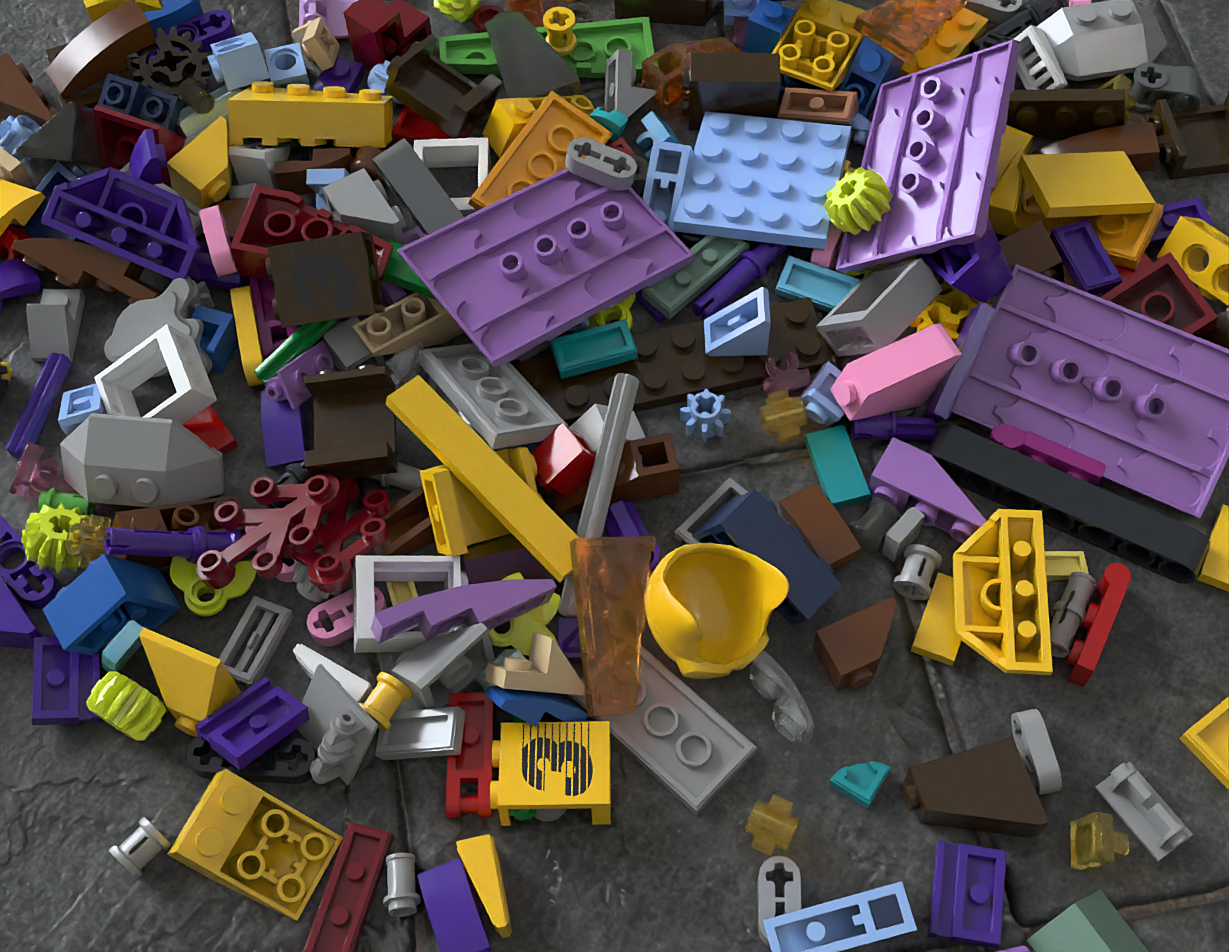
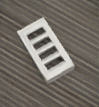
(1035, 37)
(354, 685)

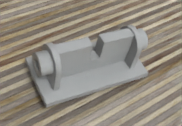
(1143, 810)

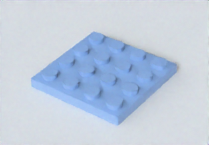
(762, 179)

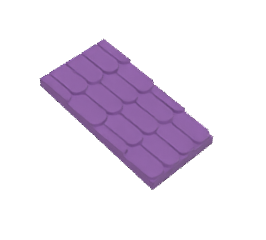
(939, 153)
(544, 261)
(1105, 387)

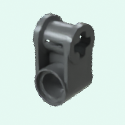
(1172, 83)

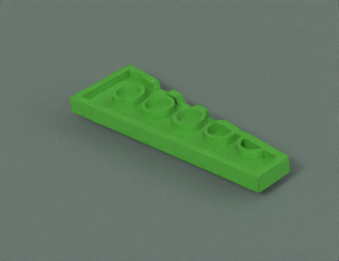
(594, 46)

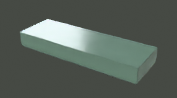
(712, 259)

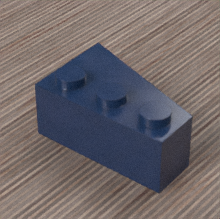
(756, 527)

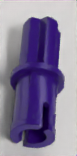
(889, 426)

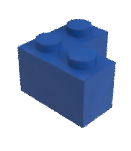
(105, 600)

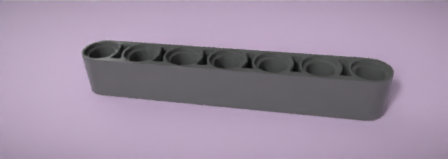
(423, 197)

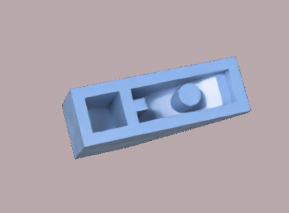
(666, 179)
(843, 922)

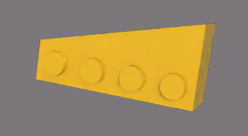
(310, 116)

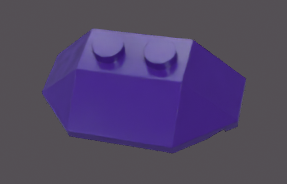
(126, 220)

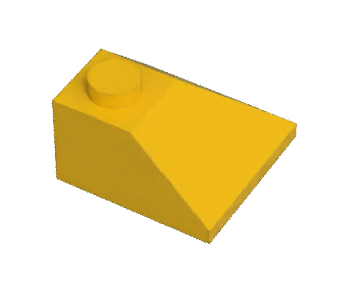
(203, 167)
(188, 680)

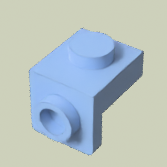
(818, 398)

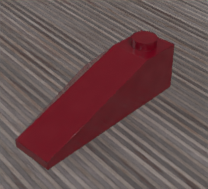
(283, 218)

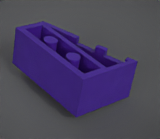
(975, 267)

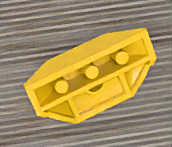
(1004, 593)

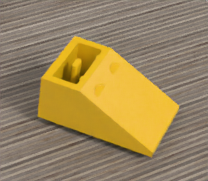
(820, 43)
(255, 845)

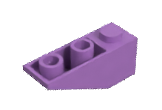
(915, 479)

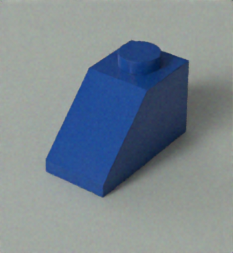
(766, 27)

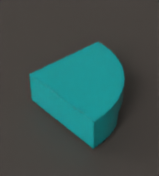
(613, 121)
(860, 781)

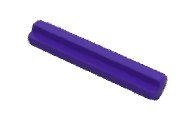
(39, 403)

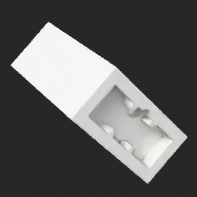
(456, 153)
(162, 349)
(396, 568)

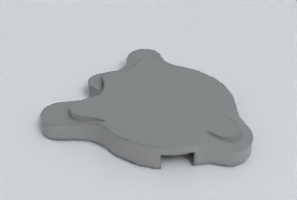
(150, 315)

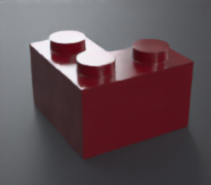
(383, 30)

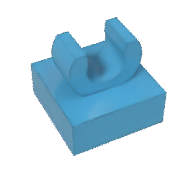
(657, 130)

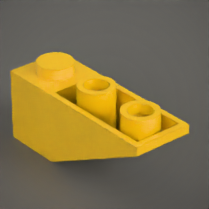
(512, 115)

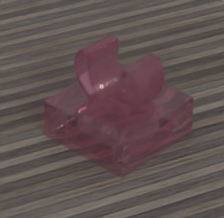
(785, 379)
(28, 470)

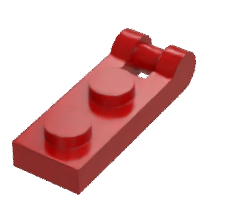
(1099, 622)
(475, 759)

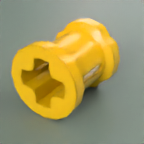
(560, 30)
(386, 699)

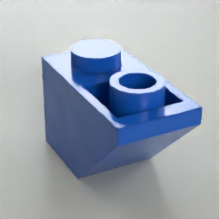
(868, 71)

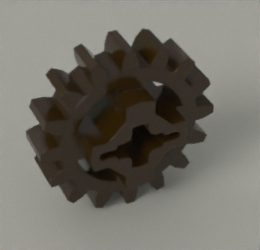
(184, 61)

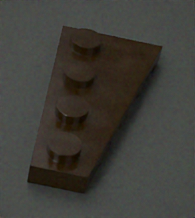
(1065, 112)

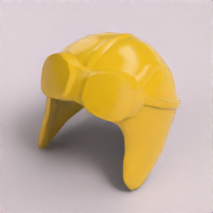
(712, 607)

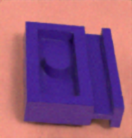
(62, 683)
(252, 723)
(967, 894)

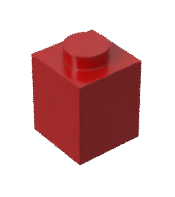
(563, 461)

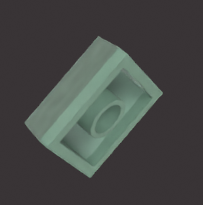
(1087, 927)

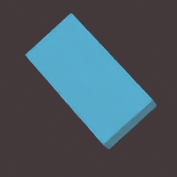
(815, 282)
(122, 647)

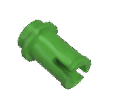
(70, 501)

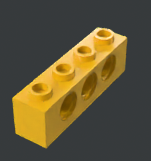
(1189, 244)

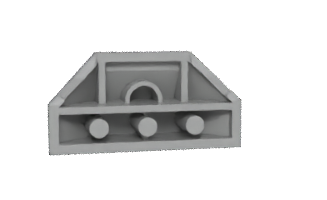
(1102, 39)
(140, 462)

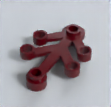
(312, 499)
(333, 568)

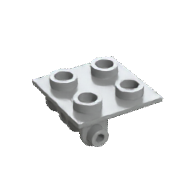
(335, 729)

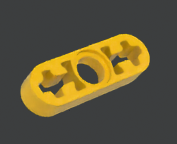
(247, 332)

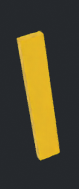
(485, 475)

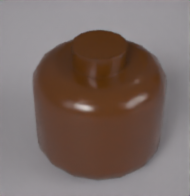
(363, 159)

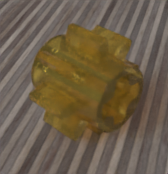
(783, 416)
(87, 539)
(772, 825)

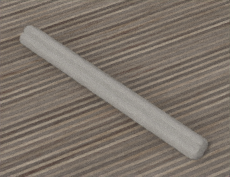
(603, 473)

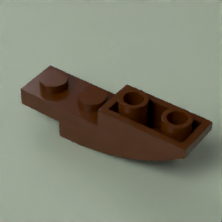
(86, 266)

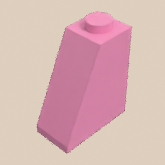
(896, 375)

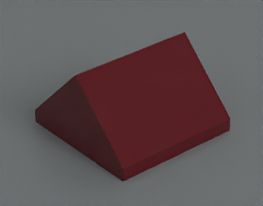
(119, 133)

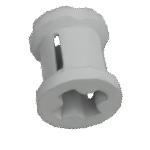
(917, 572)
(140, 847)

